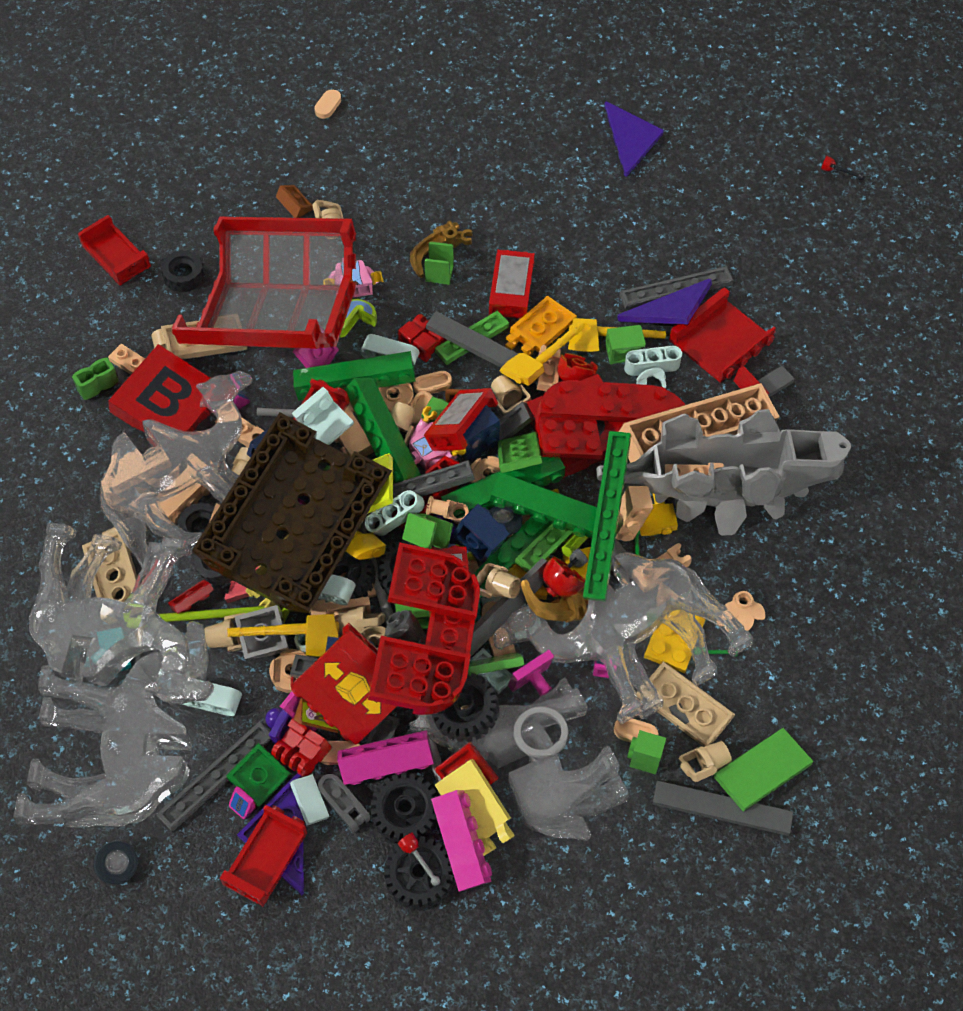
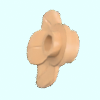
(746, 612)

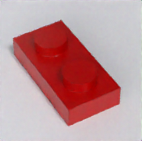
(196, 593)

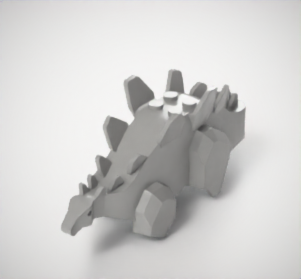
(758, 467)

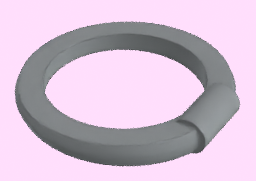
(554, 749)

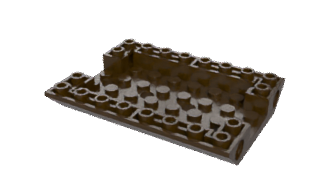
(267, 501)

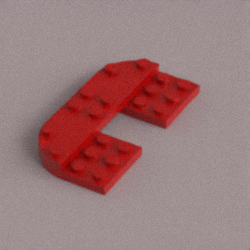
(571, 407)
(434, 673)

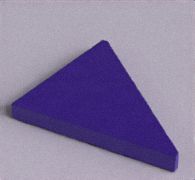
(631, 136)
(670, 309)
(287, 802)

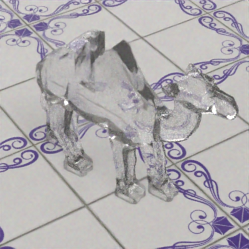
(172, 467)
(648, 596)
(102, 635)
(130, 746)

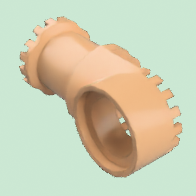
(445, 508)

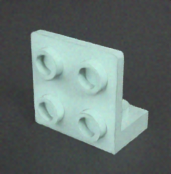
(323, 416)

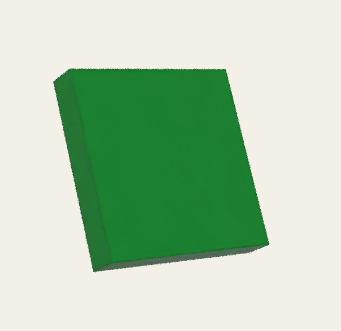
(258, 775)

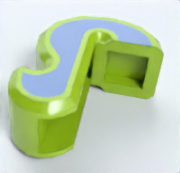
(359, 310)

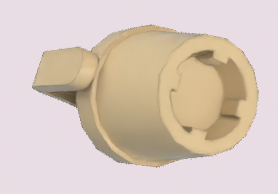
(332, 209)
(508, 393)
(403, 418)
(498, 582)
(360, 619)
(217, 635)
(709, 758)

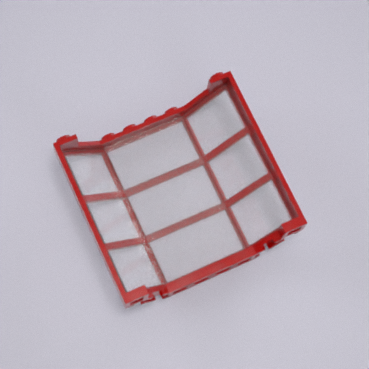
(277, 284)

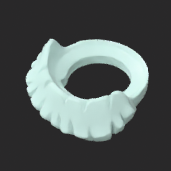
(655, 372)

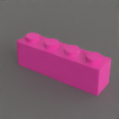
(385, 758)
(461, 840)

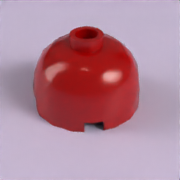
(575, 368)
(561, 579)

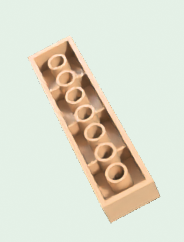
(715, 415)

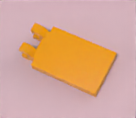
(540, 326)

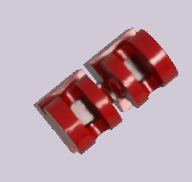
(420, 337)
(301, 748)

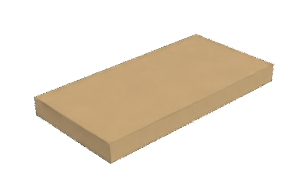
(705, 714)

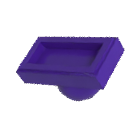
(278, 721)

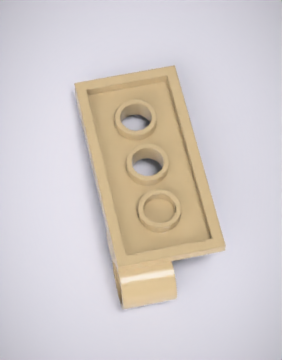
(185, 351)
(116, 561)

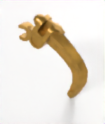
(442, 234)
(568, 610)

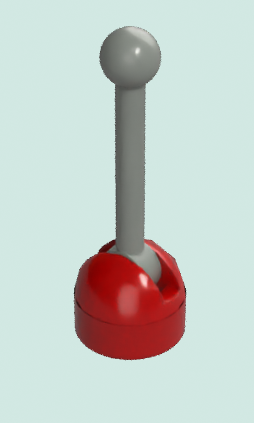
(409, 845)

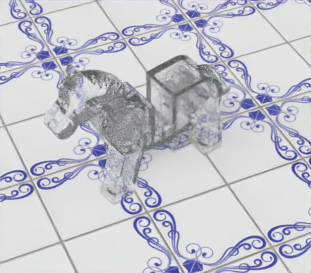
(542, 792)

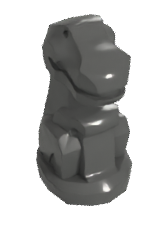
(405, 627)

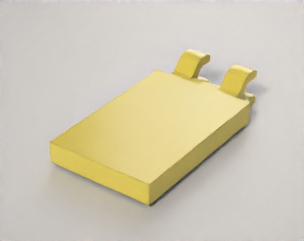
(485, 804)

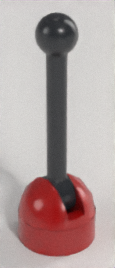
(830, 164)

